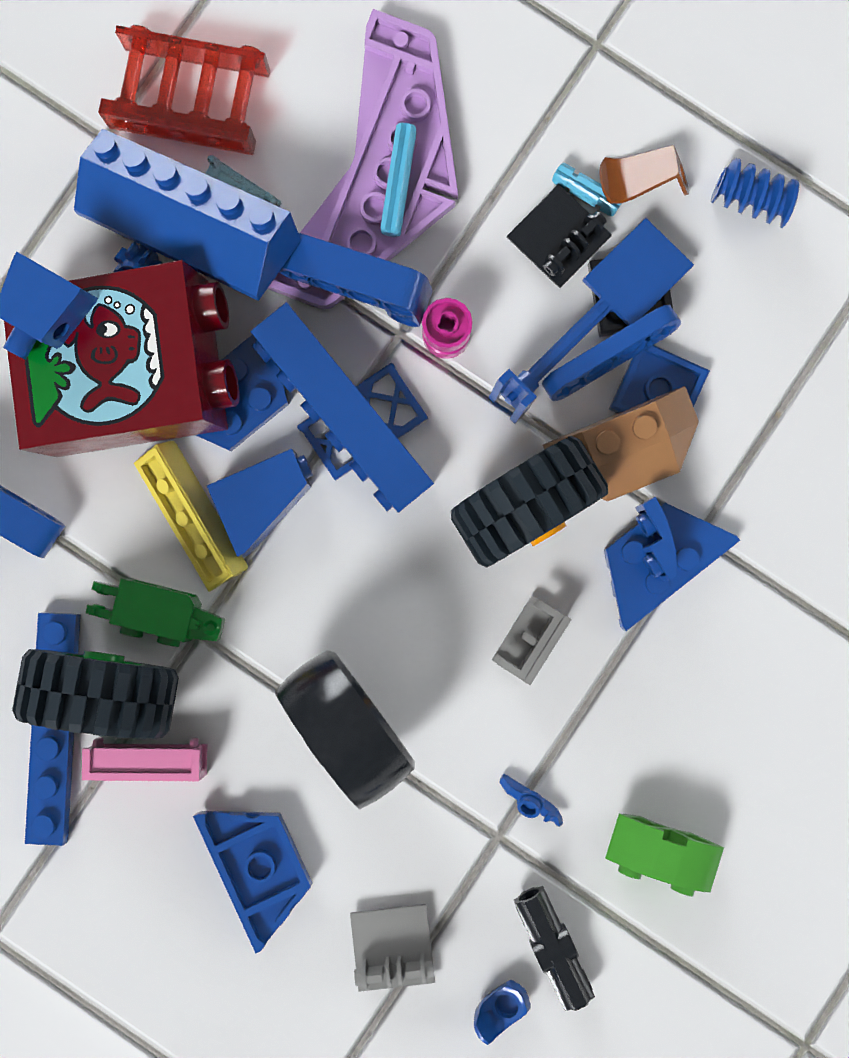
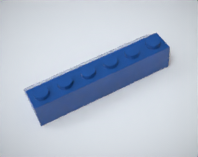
(184, 214)

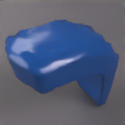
(500, 1010)

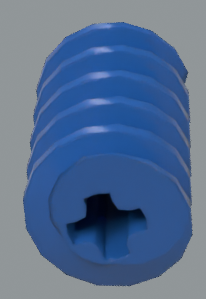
(757, 191)

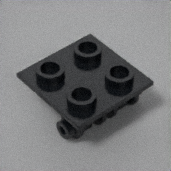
(560, 235)

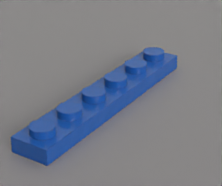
(51, 749)

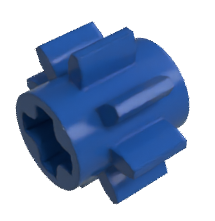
(135, 257)

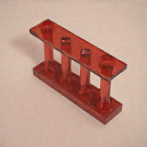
(195, 126)

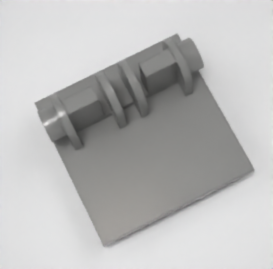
(392, 948)

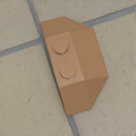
(640, 442)

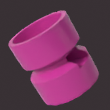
(446, 328)

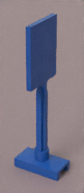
(627, 283)

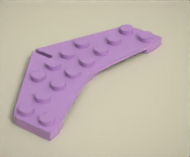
(397, 86)

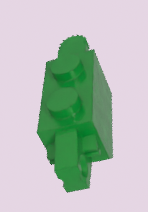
(158, 611)

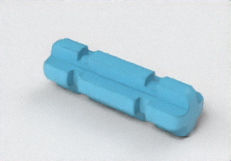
(584, 188)

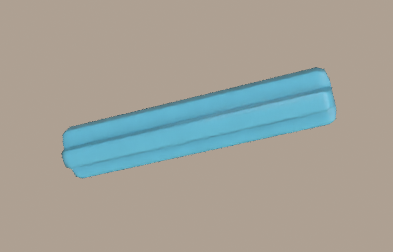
(398, 179)

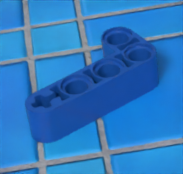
(361, 277)
(27, 524)

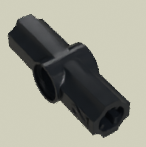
(554, 948)

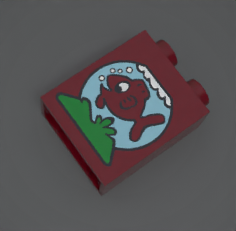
(131, 369)

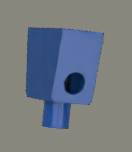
(40, 306)

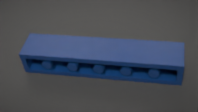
(341, 407)

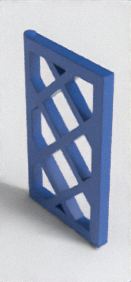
(365, 389)

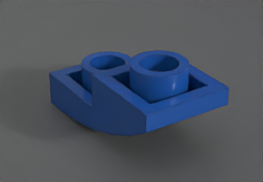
(660, 553)

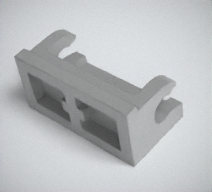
(531, 640)

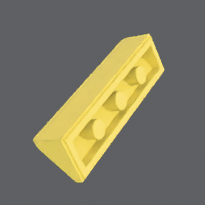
(190, 514)

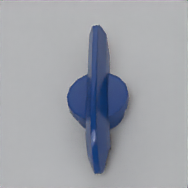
(530, 802)

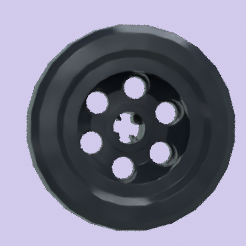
(344, 729)

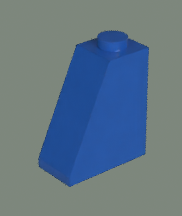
(260, 498)

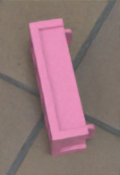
(144, 762)

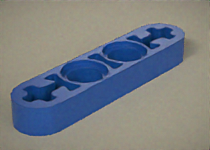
(611, 353)

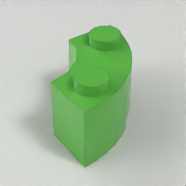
(664, 854)

